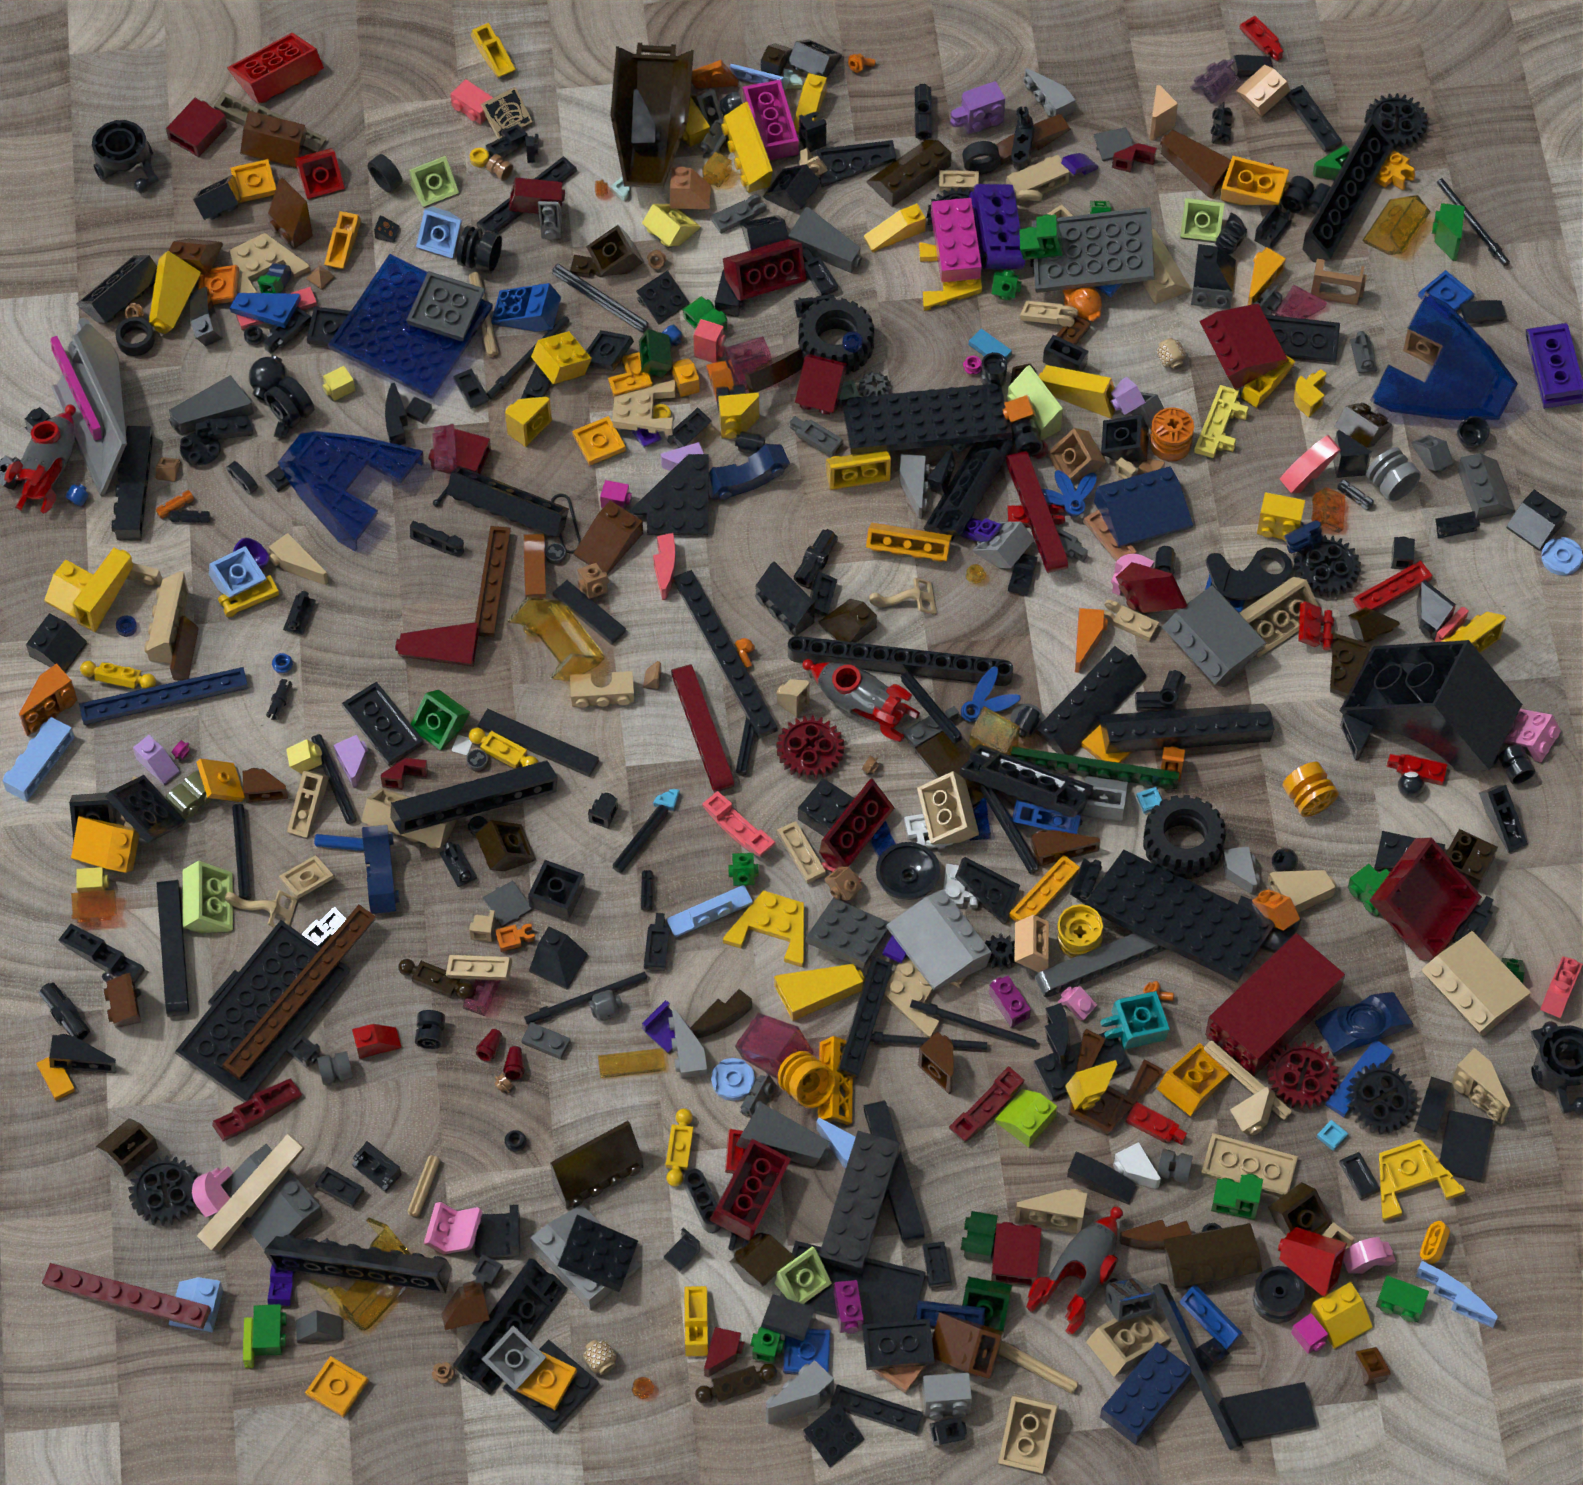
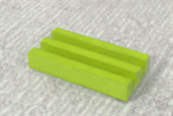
(248, 1353)

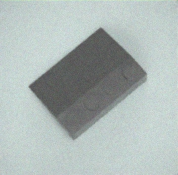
(1214, 636)
(285, 1210)

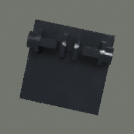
(662, 297)
(833, 1434)

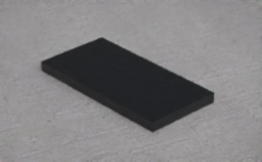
(885, 1289)

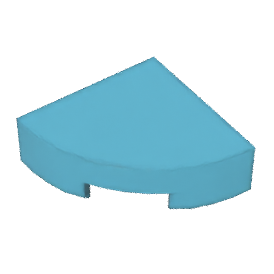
(667, 799)

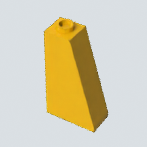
(171, 291)
(1080, 389)
(102, 589)
(817, 988)

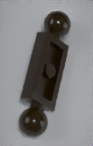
(435, 979)
(736, 1383)

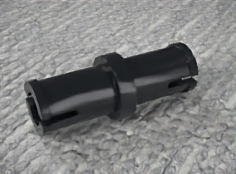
(279, 699)

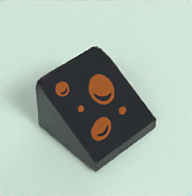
(386, 229)

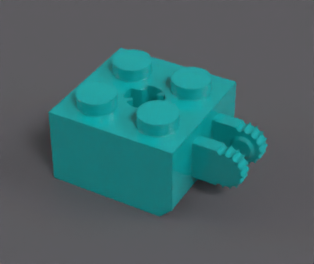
(1137, 1020)

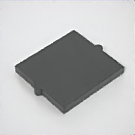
(1112, 142)
(507, 903)

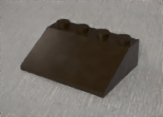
(596, 1165)

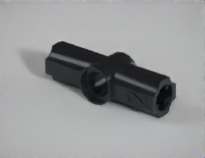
(923, 112)
(815, 558)
(64, 1011)

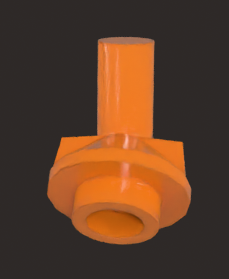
(857, 61)
(743, 647)
(1155, 986)

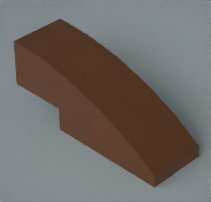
(1152, 1234)

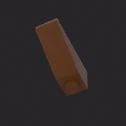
(1053, 844)

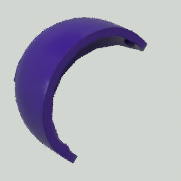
(256, 550)

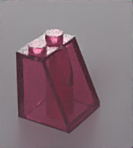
(770, 1042)

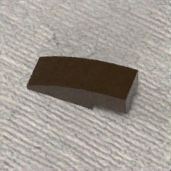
(722, 1015)

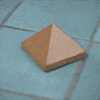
(320, 277)

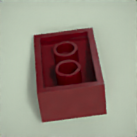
(1149, 589)

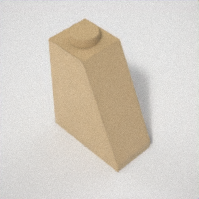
(1303, 887)

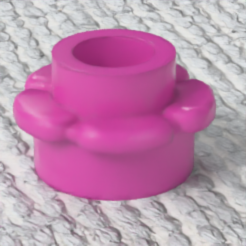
(972, 361)
(181, 750)

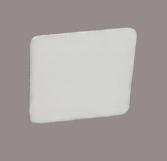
(462, 745)

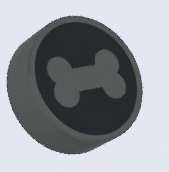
(555, 553)
(477, 760)

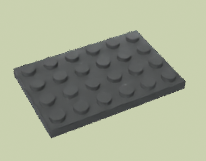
(1099, 251)

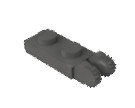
(738, 213)

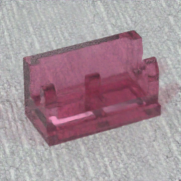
(444, 447)
(482, 997)

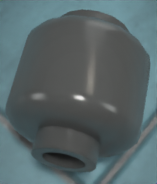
(605, 1005)

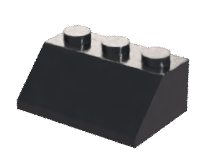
(785, 599)

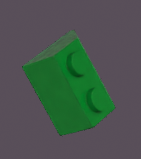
(1448, 228)
(439, 718)

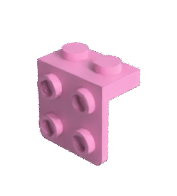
(1534, 731)
(452, 1229)

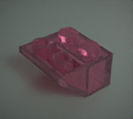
(746, 357)

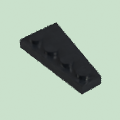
(855, 159)

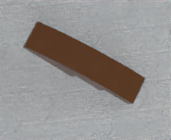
(1045, 133)

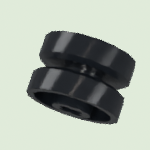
(289, 401)
(1278, 1294)

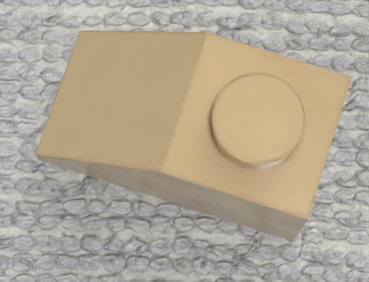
(794, 696)
(1254, 1111)

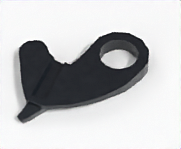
(1253, 580)

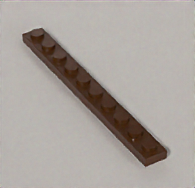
(299, 992)

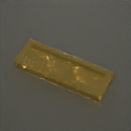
(631, 1063)

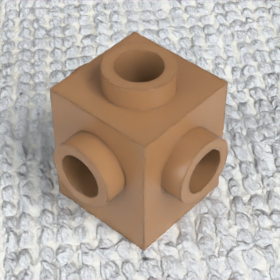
(592, 580)
(843, 883)

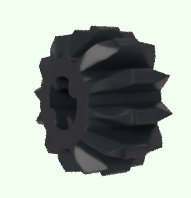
(1231, 236)
(1003, 945)

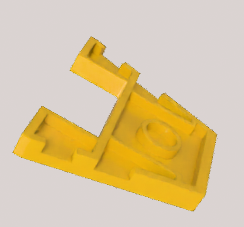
(952, 289)
(773, 917)
(1409, 1168)

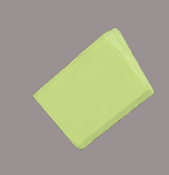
(433, 181)
(1202, 219)
(803, 1277)

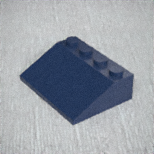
(1143, 506)

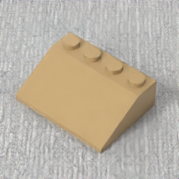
(1476, 982)

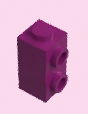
(1009, 1001)
(848, 1306)

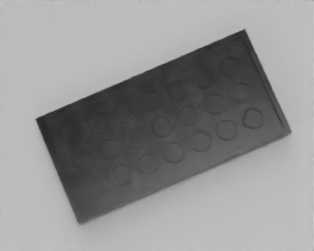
(925, 418)
(1180, 915)
(246, 1002)

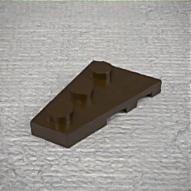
(1347, 662)

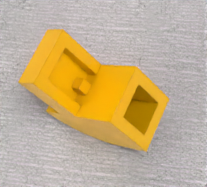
(1307, 393)

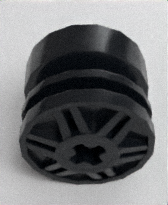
(479, 249)

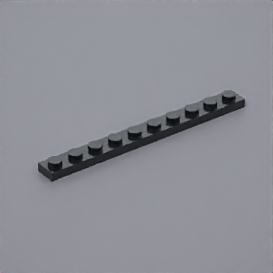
(725, 654)

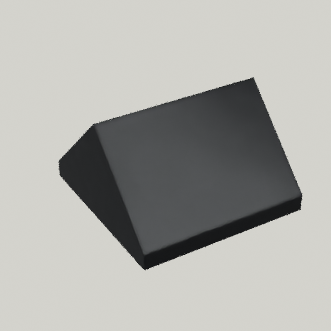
(1352, 459)
(789, 1317)

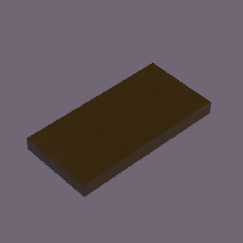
(943, 757)

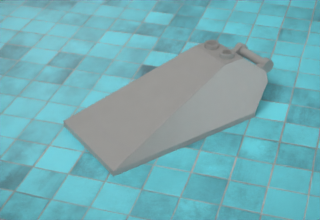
(99, 376)

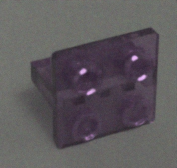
(1216, 79)

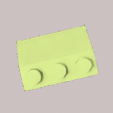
(1046, 408)
(205, 898)

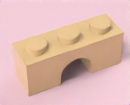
(586, 694)

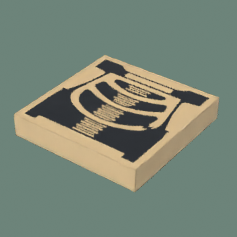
(506, 111)

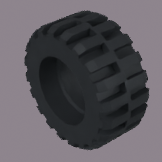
(836, 315)
(1189, 813)

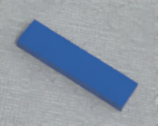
(1375, 1053)

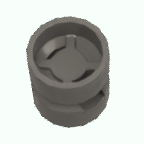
(335, 1068)
(1182, 1168)

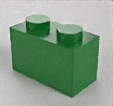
(1402, 1299)
(268, 1330)

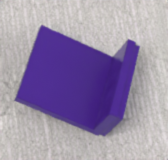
(658, 1027)

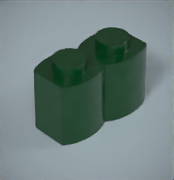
(980, 1236)

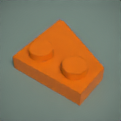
(713, 75)

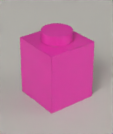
(616, 493)
(1310, 1334)

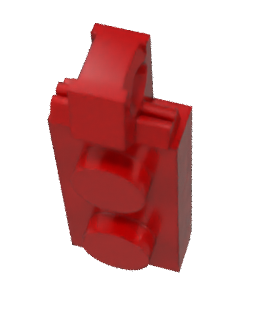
(1262, 37)
(1430, 770)
(1155, 1124)

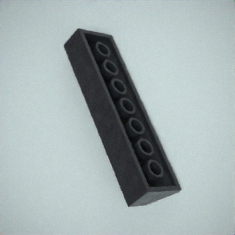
(1347, 192)
(1186, 728)
(359, 1264)

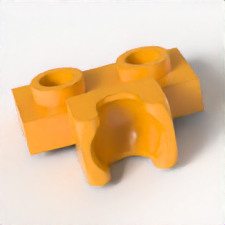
(1395, 170)

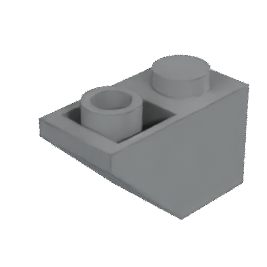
(1239, 868)

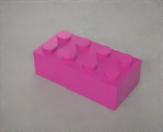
(772, 118)
(956, 240)

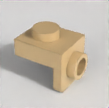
(813, 163)

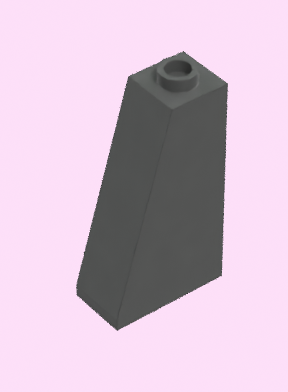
(825, 241)
(217, 401)
(784, 1136)

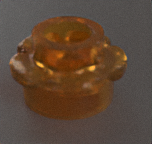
(601, 188)
(642, 1382)

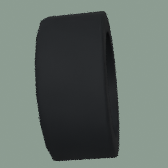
(979, 149)
(385, 173)
(134, 323)

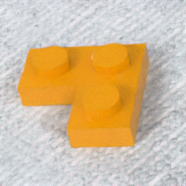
(632, 379)

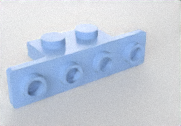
(709, 911)

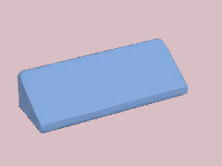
(757, 76)

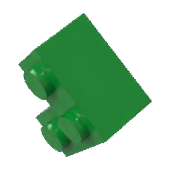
(1041, 240)
(1365, 884)
(1238, 1198)

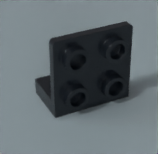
(499, 1234)

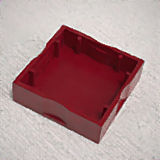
(1425, 898)

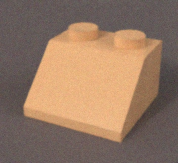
(1264, 89)

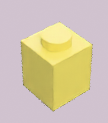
(338, 383)
(304, 756)
(91, 880)

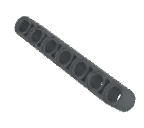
(1095, 963)

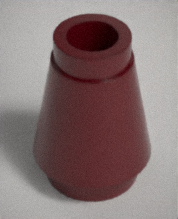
(489, 1045)
(514, 1064)

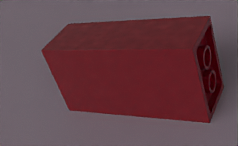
(1275, 1004)

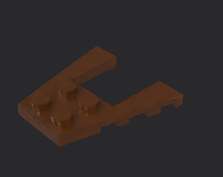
(1113, 1104)

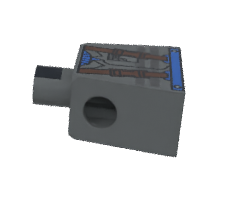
(1129, 1299)

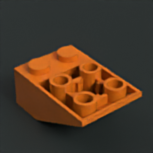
(47, 699)

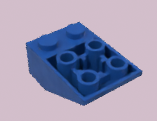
(527, 307)

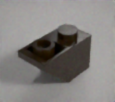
(1369, 624)

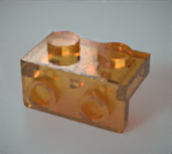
(1329, 509)
(94, 904)

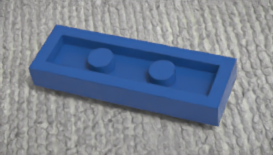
(1210, 1317)

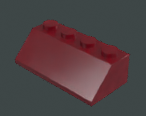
(765, 269)
(856, 826)

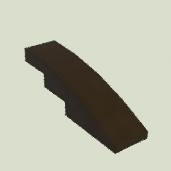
(774, 370)

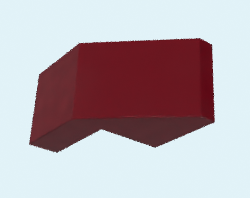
(1125, 158)
(395, 776)

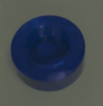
(852, 342)
(126, 626)

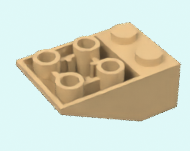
(1479, 1082)

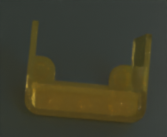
(560, 633)
(364, 1301)

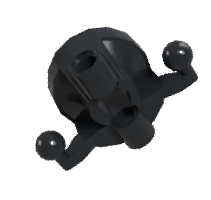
(120, 147)
(1557, 1045)

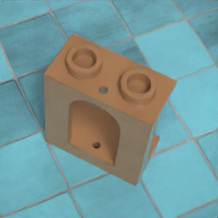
(1353, 281)

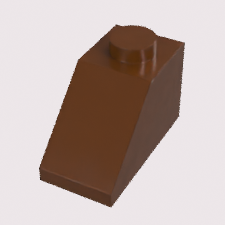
(262, 786)

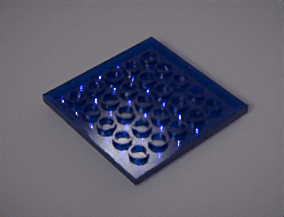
(383, 341)

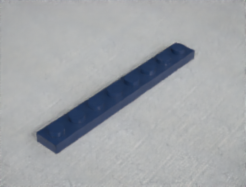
(163, 696)

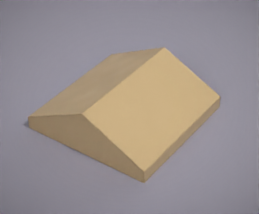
(306, 877)

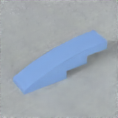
(1464, 1299)

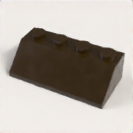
(911, 171)
(1212, 1255)

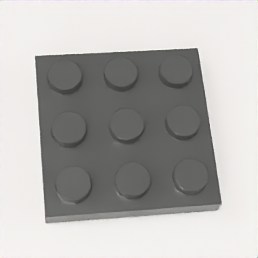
(445, 306)
(847, 932)

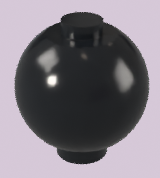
(265, 374)

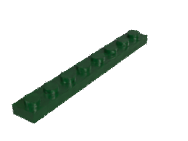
(1098, 768)

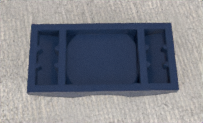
(1363, 1023)

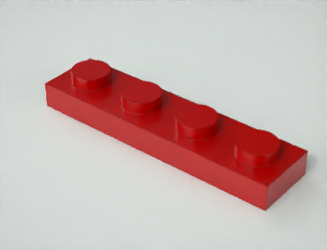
(1393, 587)

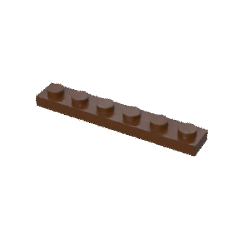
(492, 580)

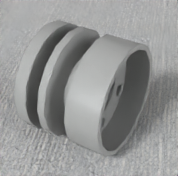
(1393, 474)

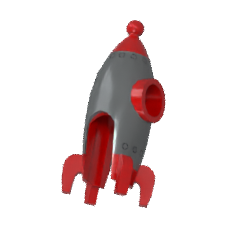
(44, 458)
(863, 695)
(1086, 1257)

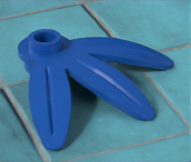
(1069, 495)
(981, 692)

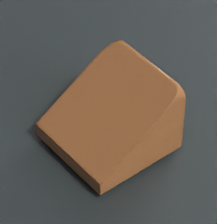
(167, 469)
(653, 676)

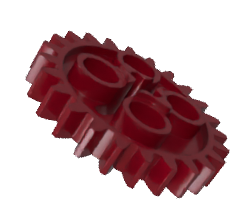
(810, 747)
(1323, 1081)

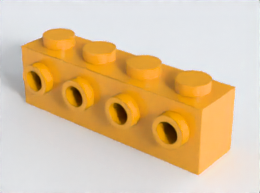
(908, 541)

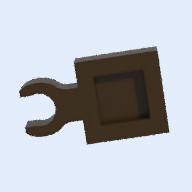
(584, 266)

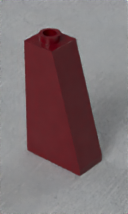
(445, 644)

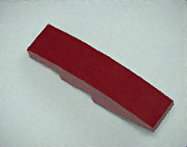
(258, 1109)

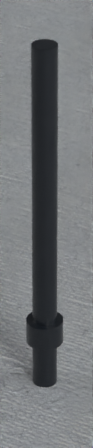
(1494, 248)
(503, 381)
(932, 1010)
(547, 1012)
(879, 1038)

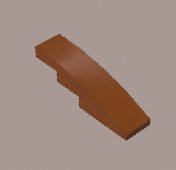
(534, 566)

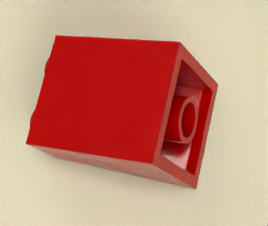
(1313, 1258)

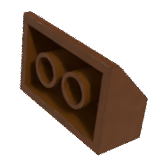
(272, 139)

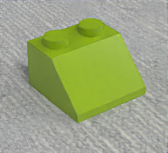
(1027, 1116)

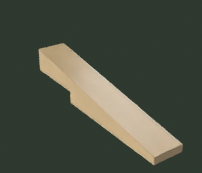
(250, 1194)

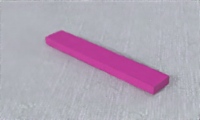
(75, 388)

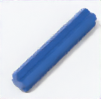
(339, 842)

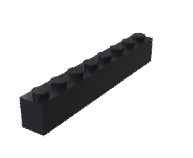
(473, 797)

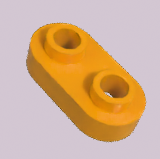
(1434, 1242)

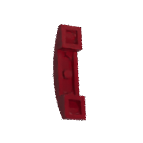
(988, 1105)

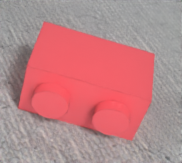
(468, 99)
(709, 341)

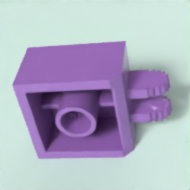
(980, 108)

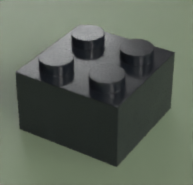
(823, 806)
(556, 890)

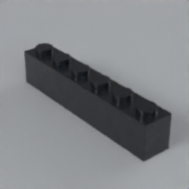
(133, 484)
(507, 501)

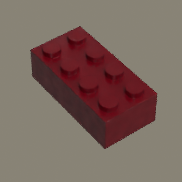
(750, 1189)

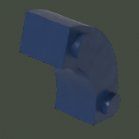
(759, 470)
(380, 872)

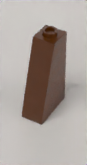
(1195, 161)

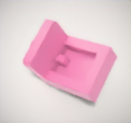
(1077, 1001)

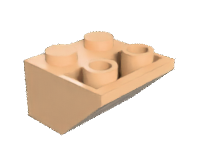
(1032, 943)

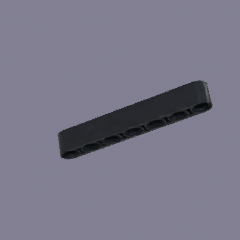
(172, 948)
(900, 1189)

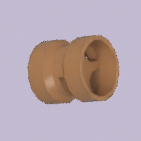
(500, 167)

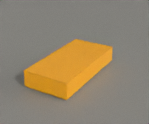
(56, 1079)

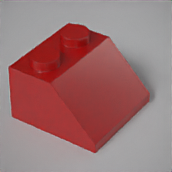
(319, 173)

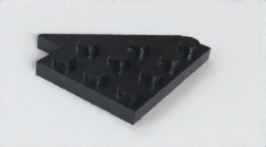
(679, 500)

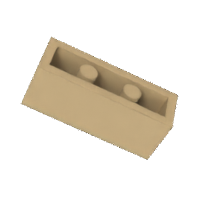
(1040, 177)

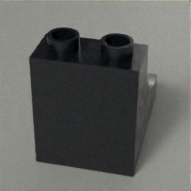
(1438, 698)

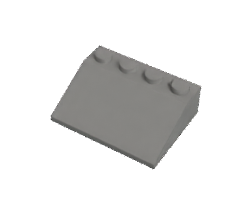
(939, 940)
(549, 1246)

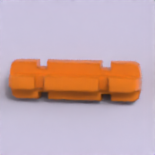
(174, 504)

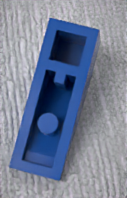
(1037, 816)

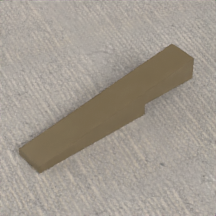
(237, 112)

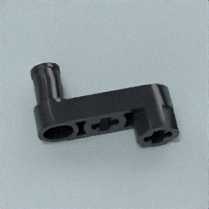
(1024, 130)

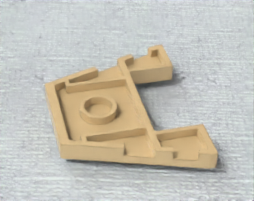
(256, 258)
(636, 409)
(909, 984)

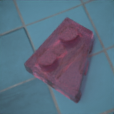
(1300, 304)

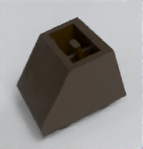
(1363, 424)
(1471, 856)
(128, 1146)

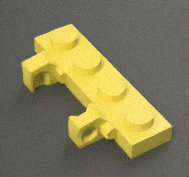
(1223, 408)

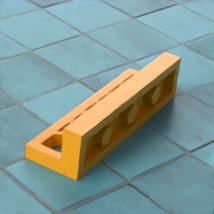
(830, 1056)

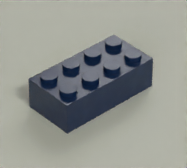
(1146, 1393)

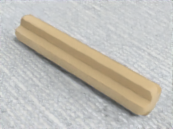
(423, 1186)

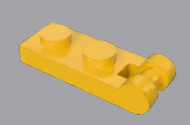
(249, 597)

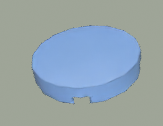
(1562, 556)
(732, 1079)

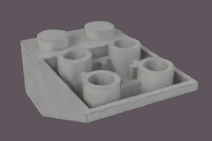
(802, 1394)

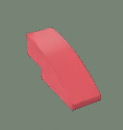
(1310, 465)
(665, 563)

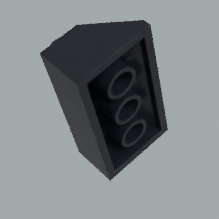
(119, 289)

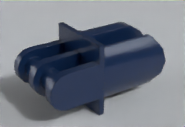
(1304, 537)

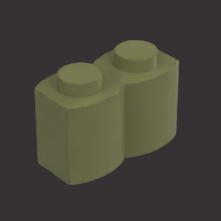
(188, 795)

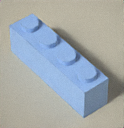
(38, 758)

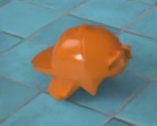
(1086, 301)

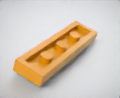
(1046, 889)

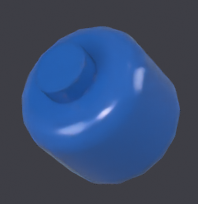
(674, 334)
(77, 495)

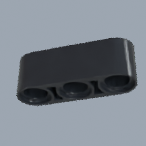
(700, 1191)

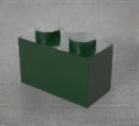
(655, 353)

